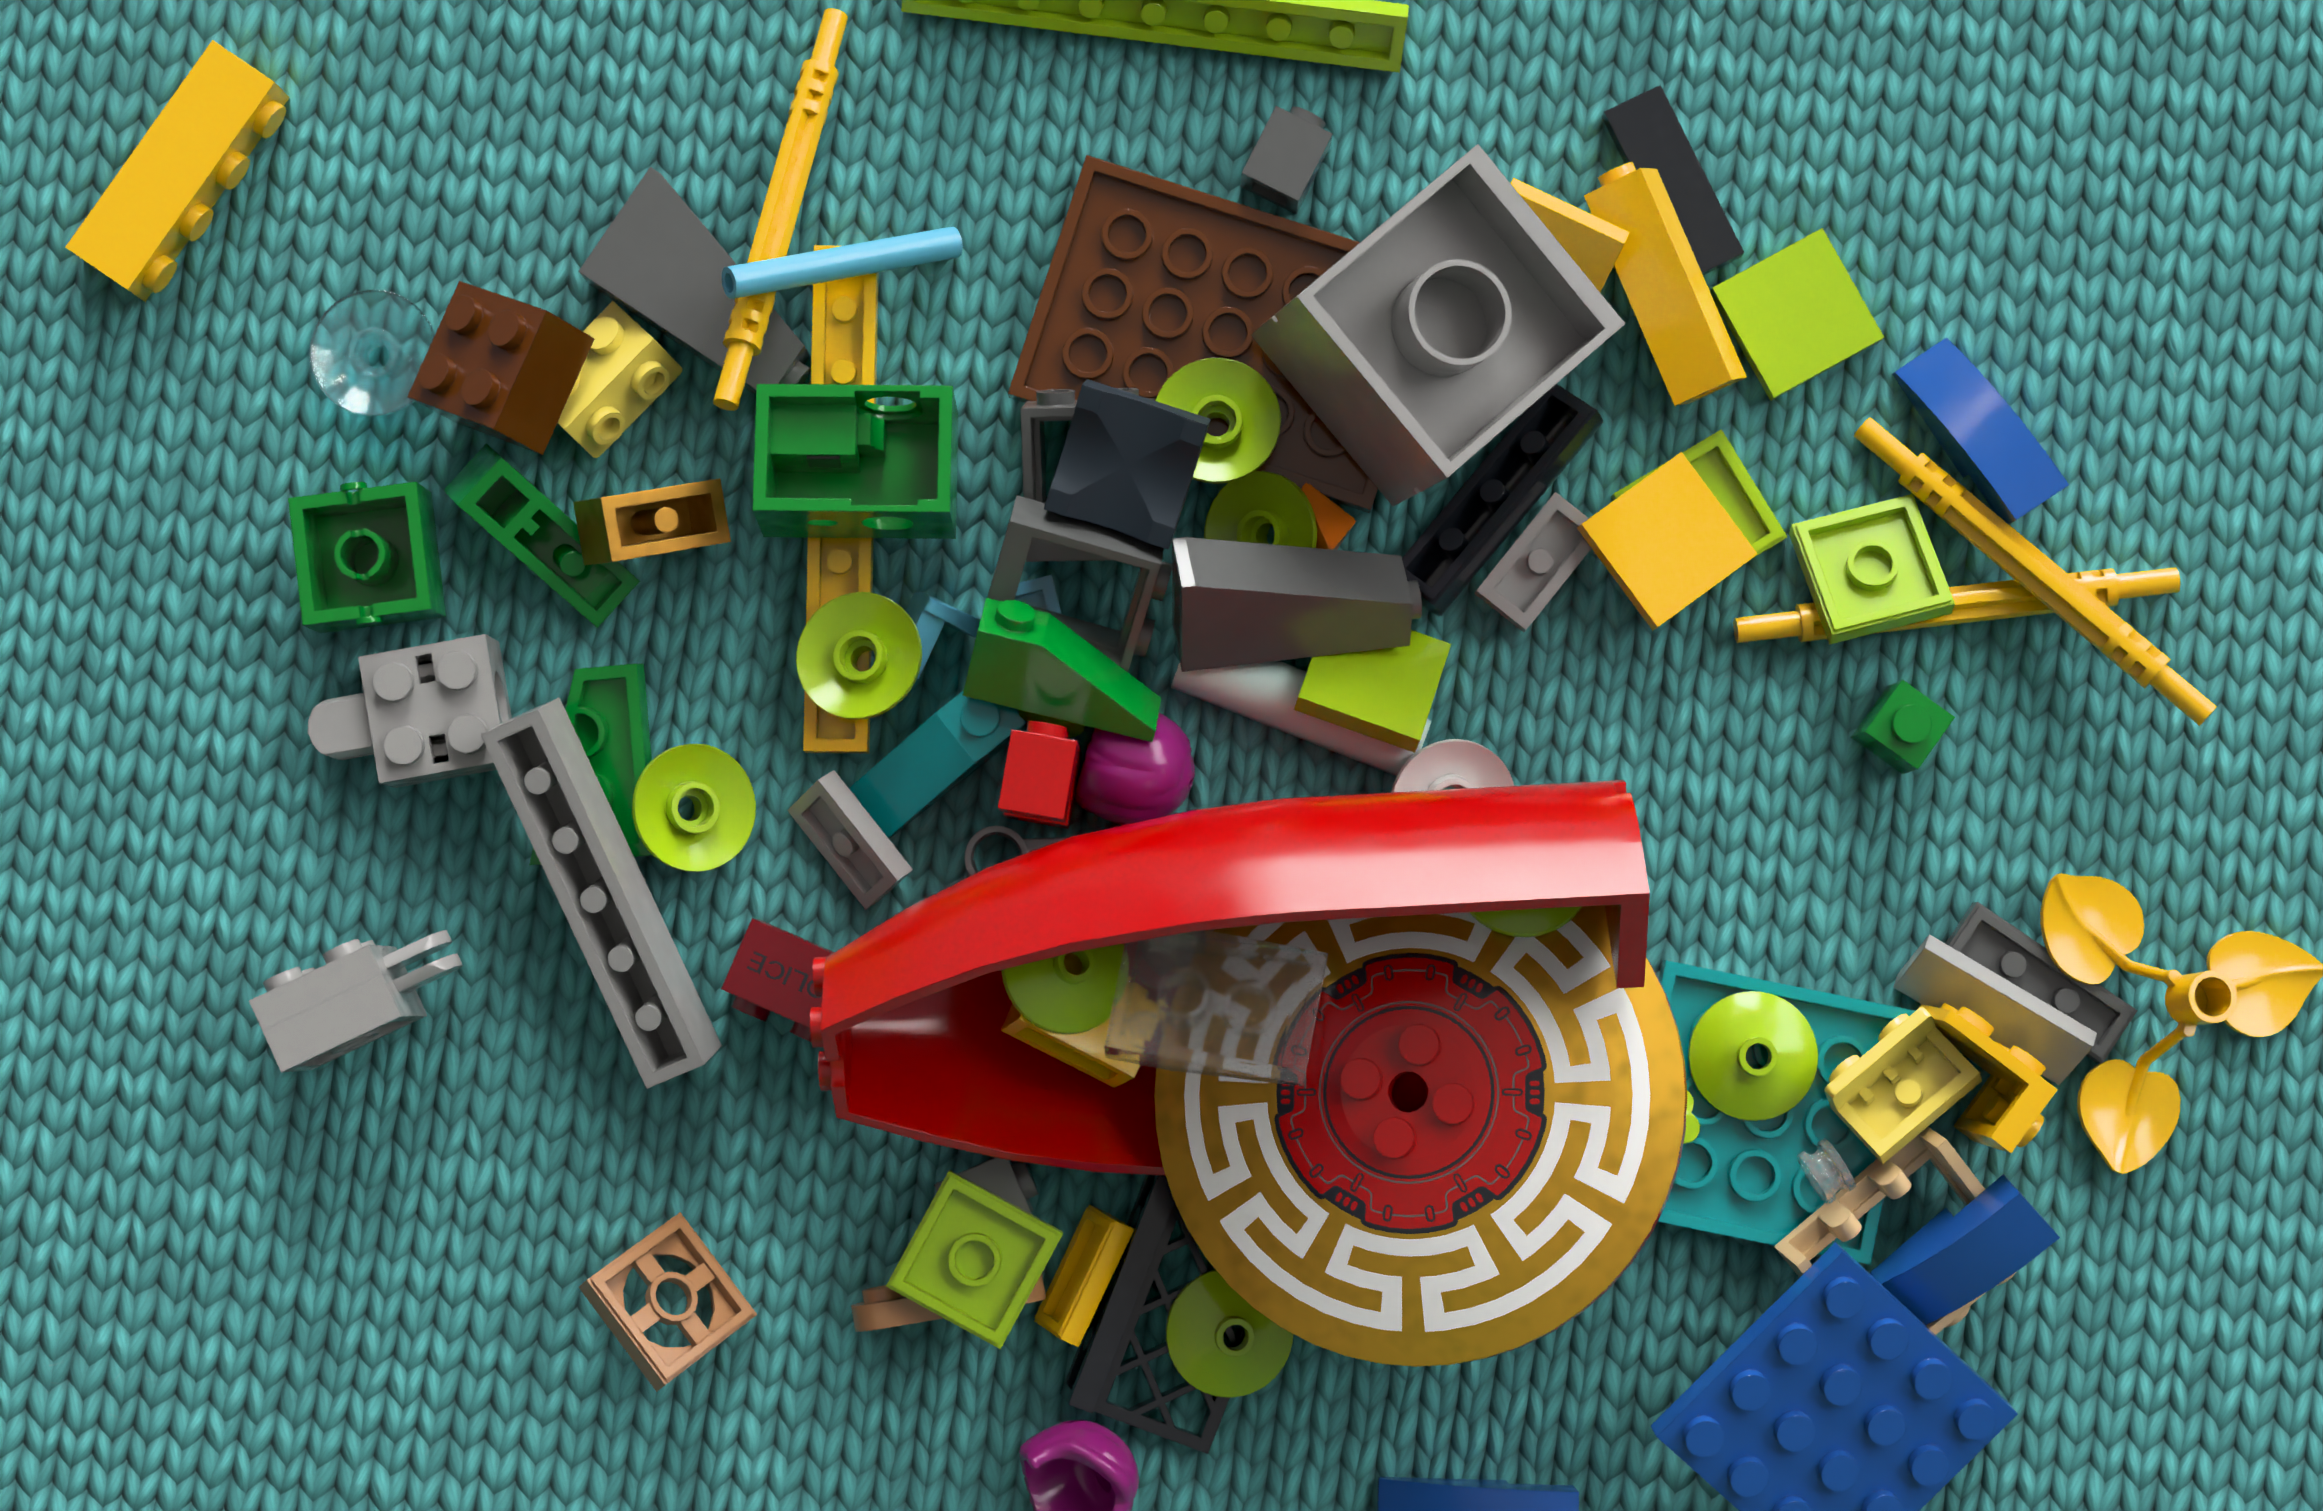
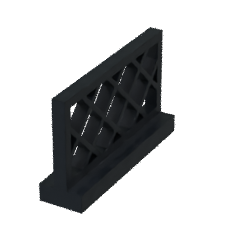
(1113, 1325)

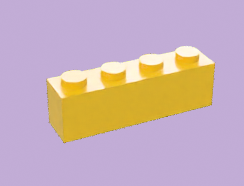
(180, 172)

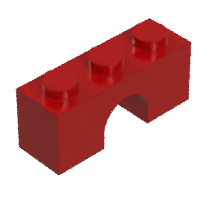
(1040, 775)

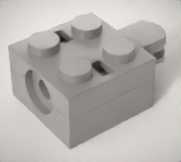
(419, 709)
(348, 1001)

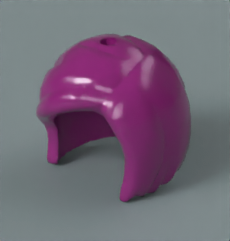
(1136, 778)
(1079, 1469)

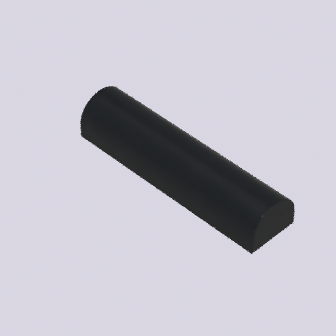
(1498, 496)

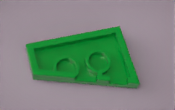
(613, 727)

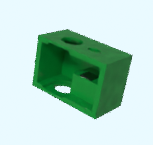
(854, 466)

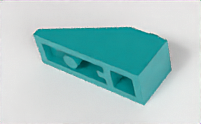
(935, 760)

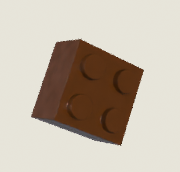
(501, 367)

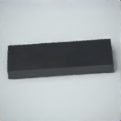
(1652, 137)

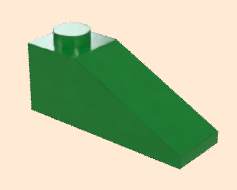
(538, 534)
(1047, 669)

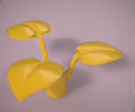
(2250, 984)

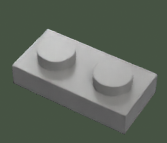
(1536, 563)
(849, 839)

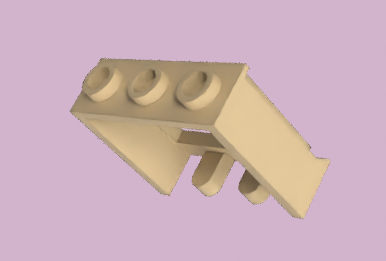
(1872, 1185)

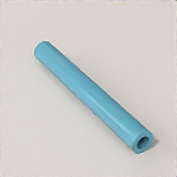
(841, 262)

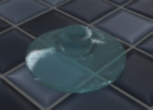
(347, 337)

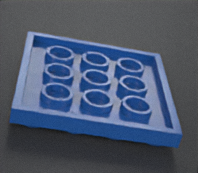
(1834, 1403)

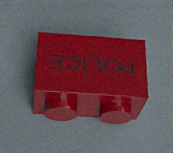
(775, 975)

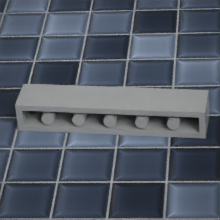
(602, 892)

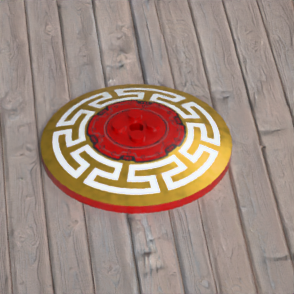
(1487, 1205)

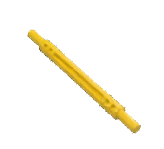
(782, 203)
(2035, 571)
(1972, 604)

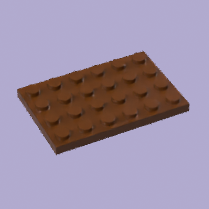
(1174, 278)

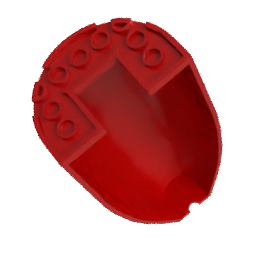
(923, 1000)

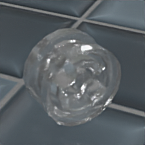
(1826, 1171)

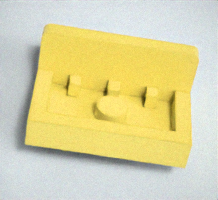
(616, 382)
(1900, 1084)

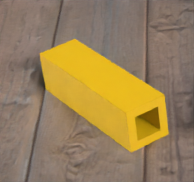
(1666, 285)

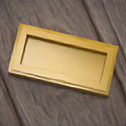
(1083, 1275)

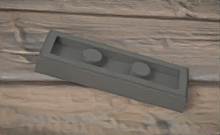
(2028, 965)

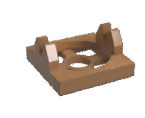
(681, 1242)

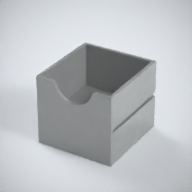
(1438, 329)

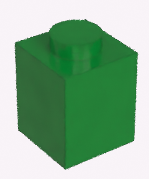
(1903, 727)

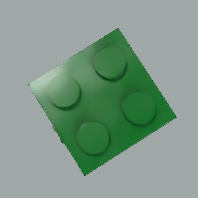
(366, 557)

